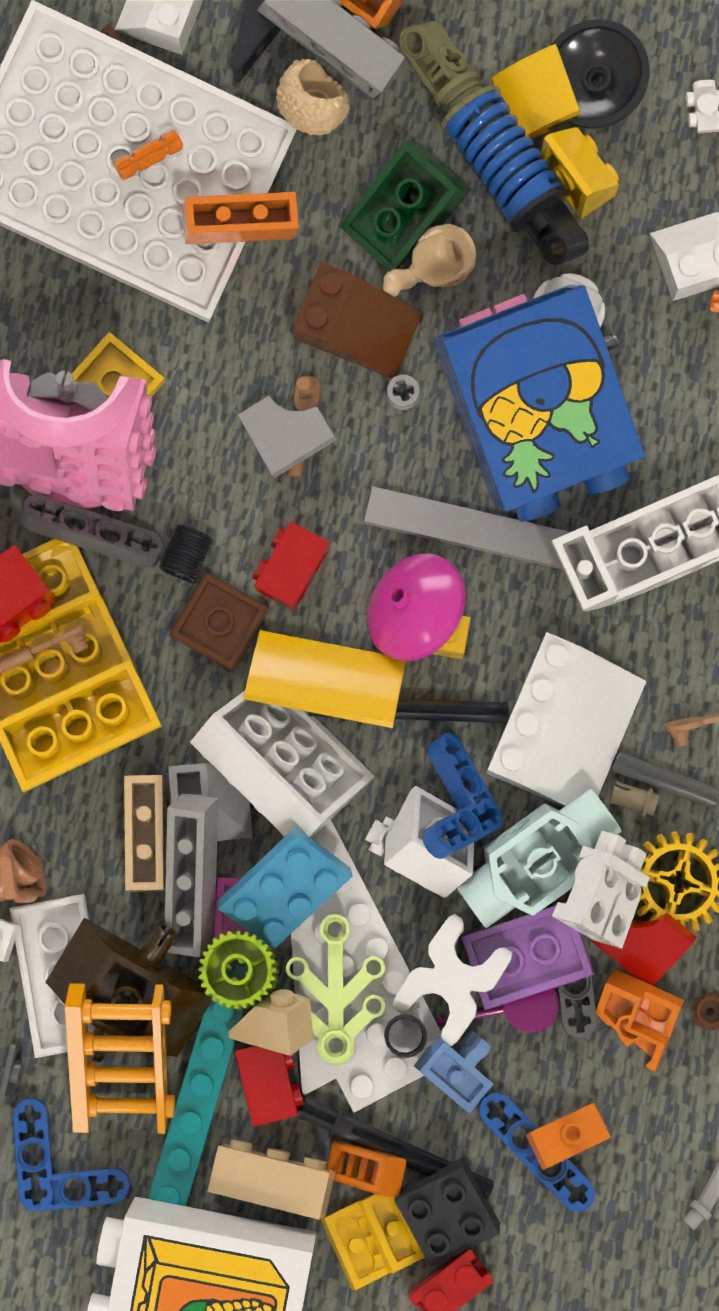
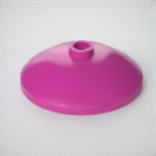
(416, 607)

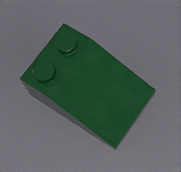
(403, 203)

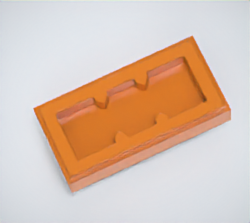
(568, 1136)

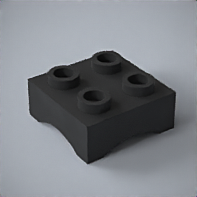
(447, 1212)

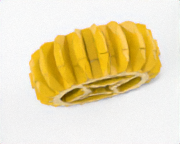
(683, 865)

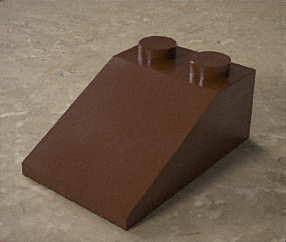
(356, 321)

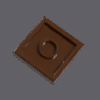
(219, 622)

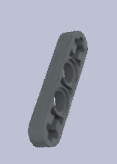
(92, 525)

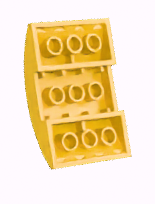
(65, 703)

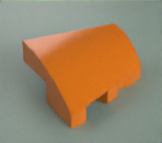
(639, 1014)

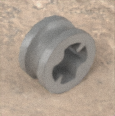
(396, 401)

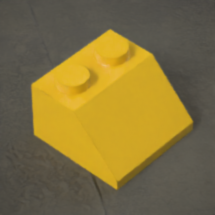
(580, 169)

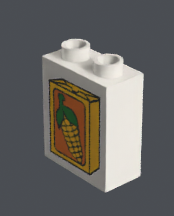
(201, 1261)

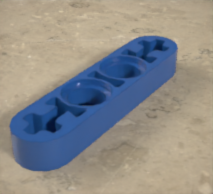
(528, 1157)

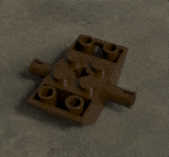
(114, 966)

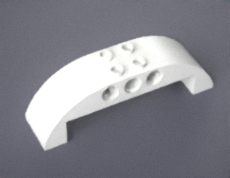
(643, 547)

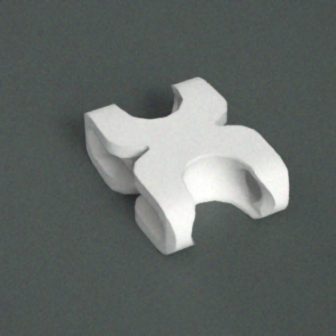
(452, 979)

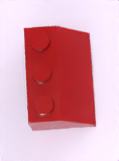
(21, 594)

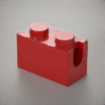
(291, 565)
(268, 1085)
(451, 1284)

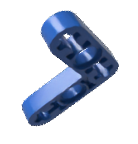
(453, 764)
(56, 1182)

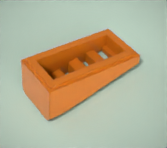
(386, 1175)

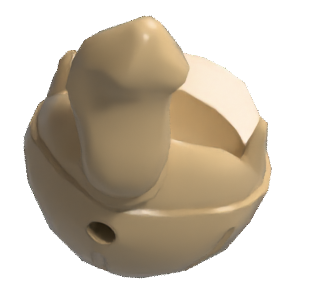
(440, 258)

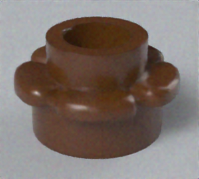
(700, 1015)

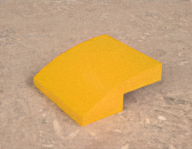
(538, 91)
(371, 1239)

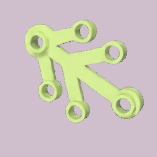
(336, 997)

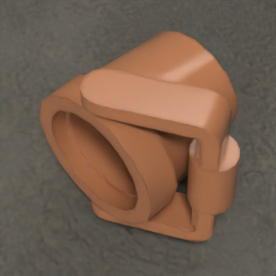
(19, 869)

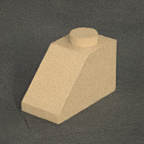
(277, 1023)

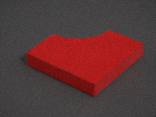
(651, 947)

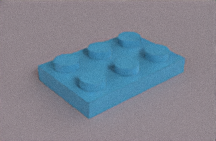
(284, 888)

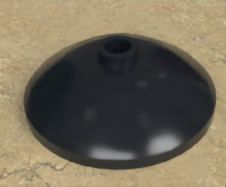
(607, 51)

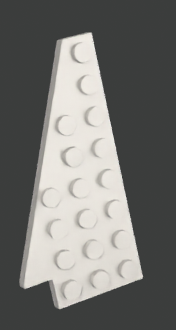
(372, 1068)

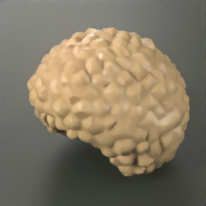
(311, 98)

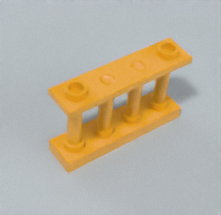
(84, 1074)

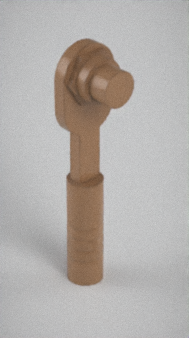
(306, 397)
(74, 637)
(680, 728)

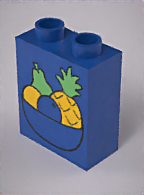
(540, 401)

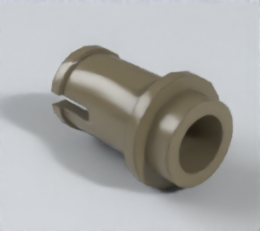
(635, 798)

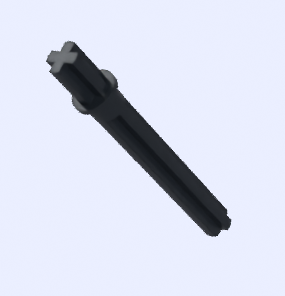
(448, 711)
(369, 1137)

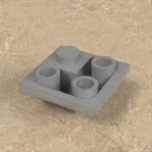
(207, 781)

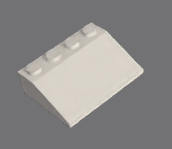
(566, 723)
(282, 763)

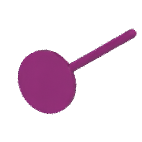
(526, 1014)

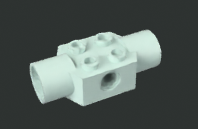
(536, 858)

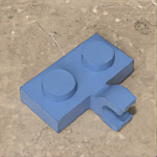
(456, 1071)

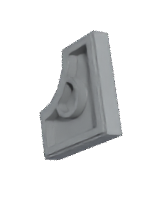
(285, 435)

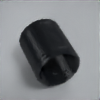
(186, 553)
(415, 1051)

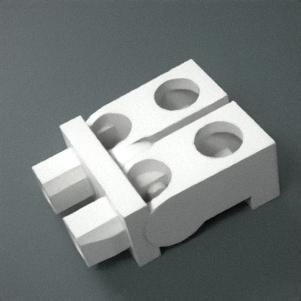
(605, 890)

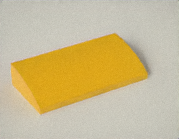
(325, 679)

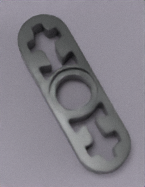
(586, 1010)

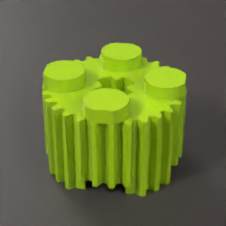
(218, 962)

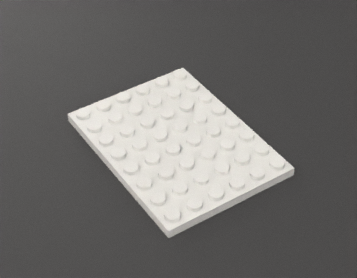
(82, 103)

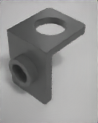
(12, 1070)

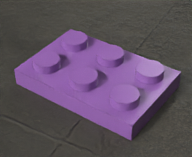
(542, 957)

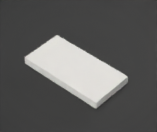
(39, 944)

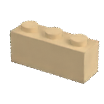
(145, 833)
(272, 1179)

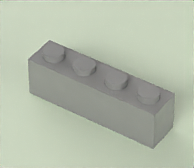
(338, 40)
(191, 872)

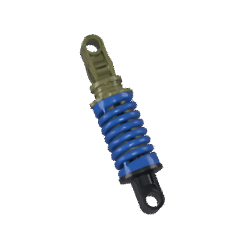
(495, 145)

